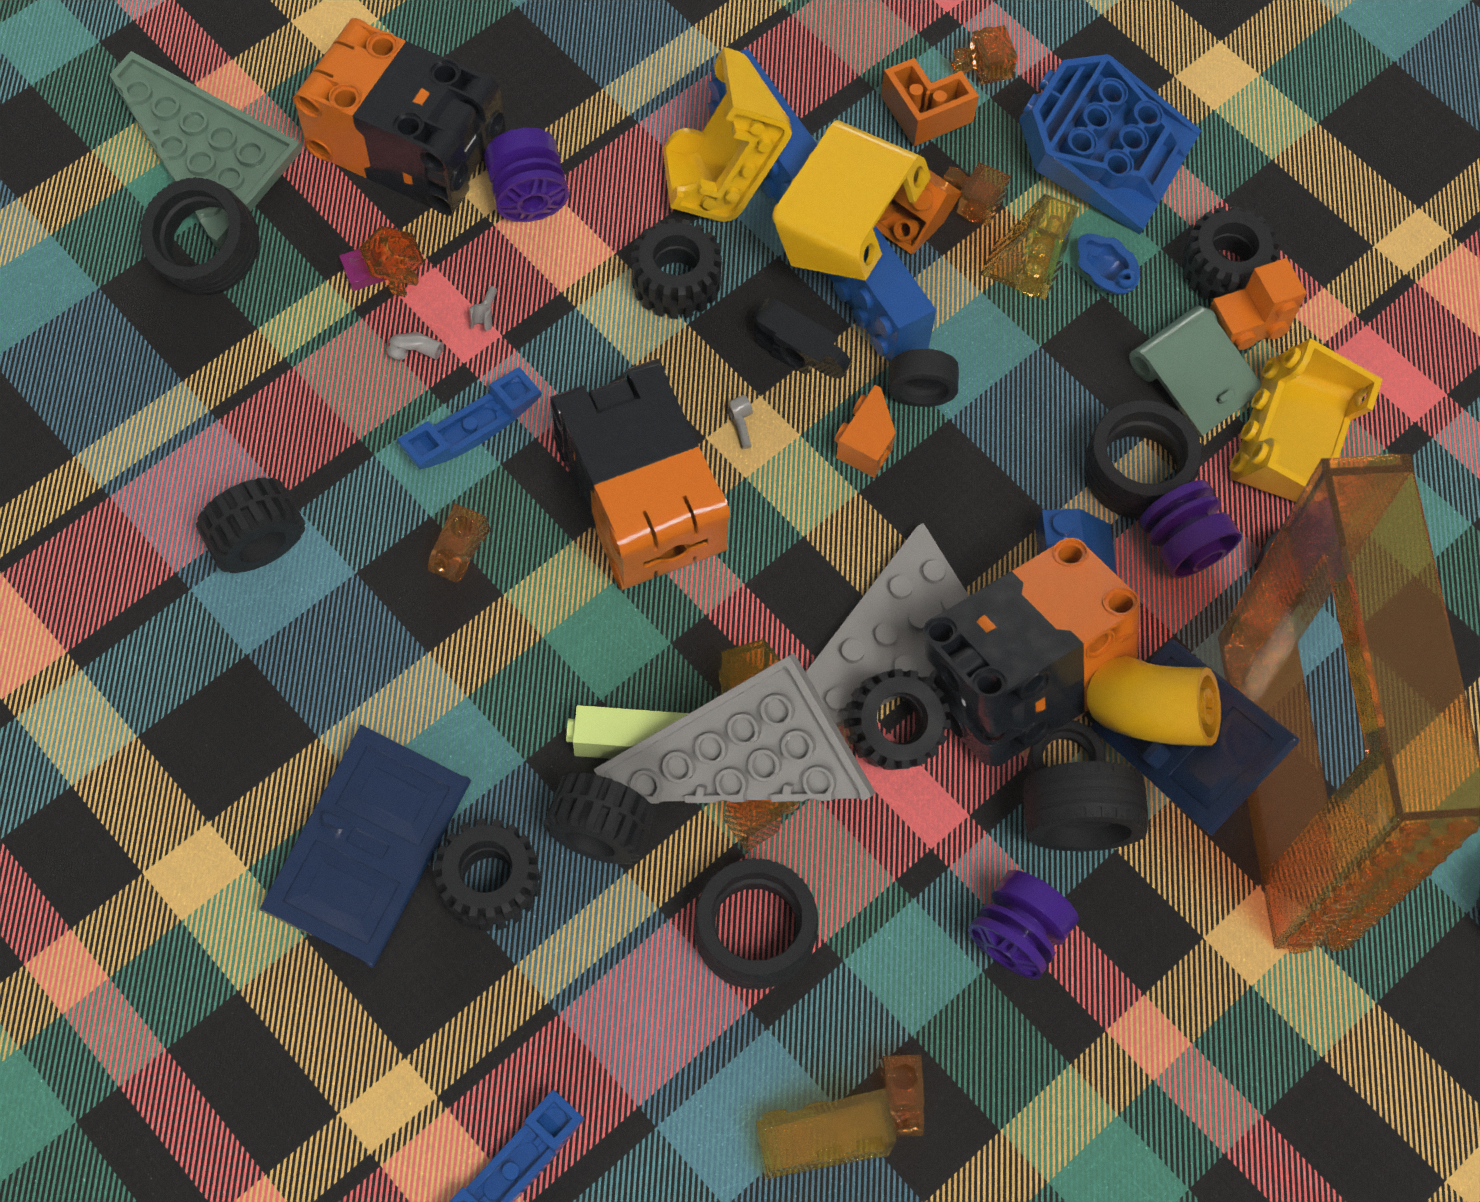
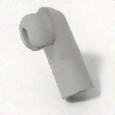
(413, 341)

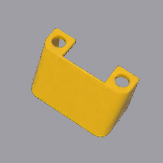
(840, 197)
(1300, 417)

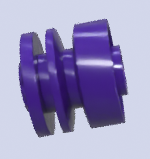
(526, 174)
(1190, 529)
(1023, 924)

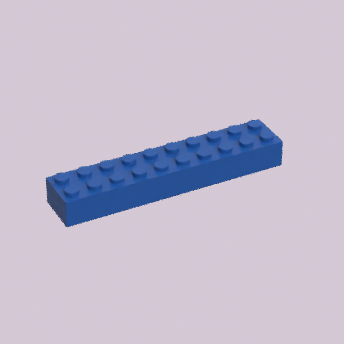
(890, 299)

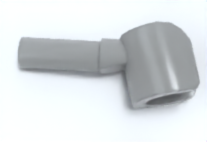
(483, 312)
(737, 411)

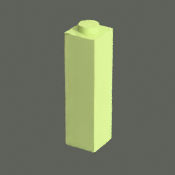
(610, 731)

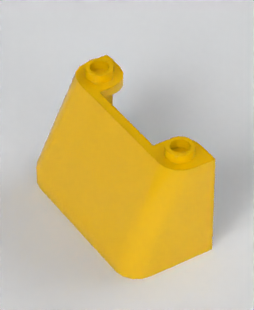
(723, 165)

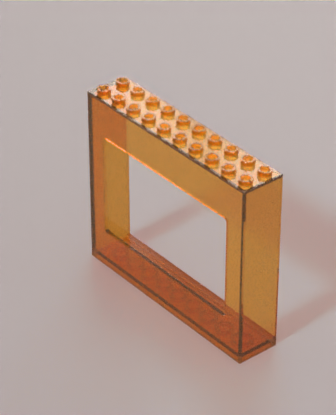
(1416, 793)

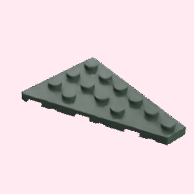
(203, 137)

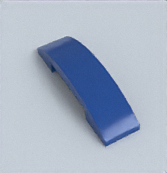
(472, 424)
(525, 1154)

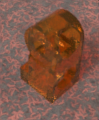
(458, 543)
(905, 1092)

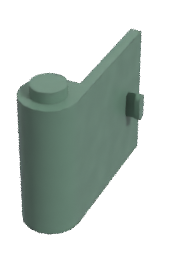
(1197, 366)

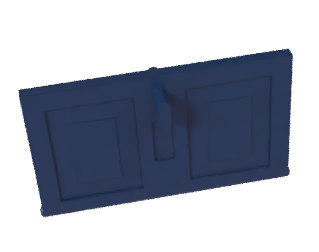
(1214, 778)
(366, 846)

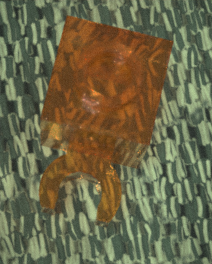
(989, 54)
(980, 192)
(393, 257)
(756, 820)

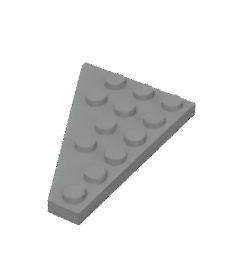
(887, 623)
(748, 744)

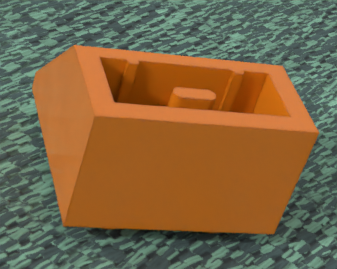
(914, 223)

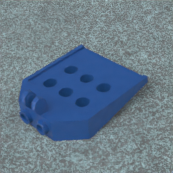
(1106, 137)

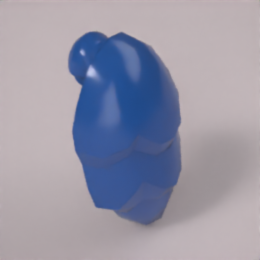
(1108, 263)

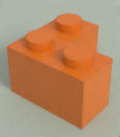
(927, 107)
(1263, 307)

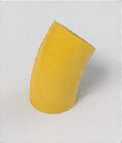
(1156, 701)

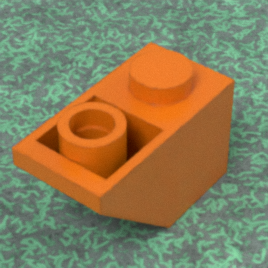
(869, 435)

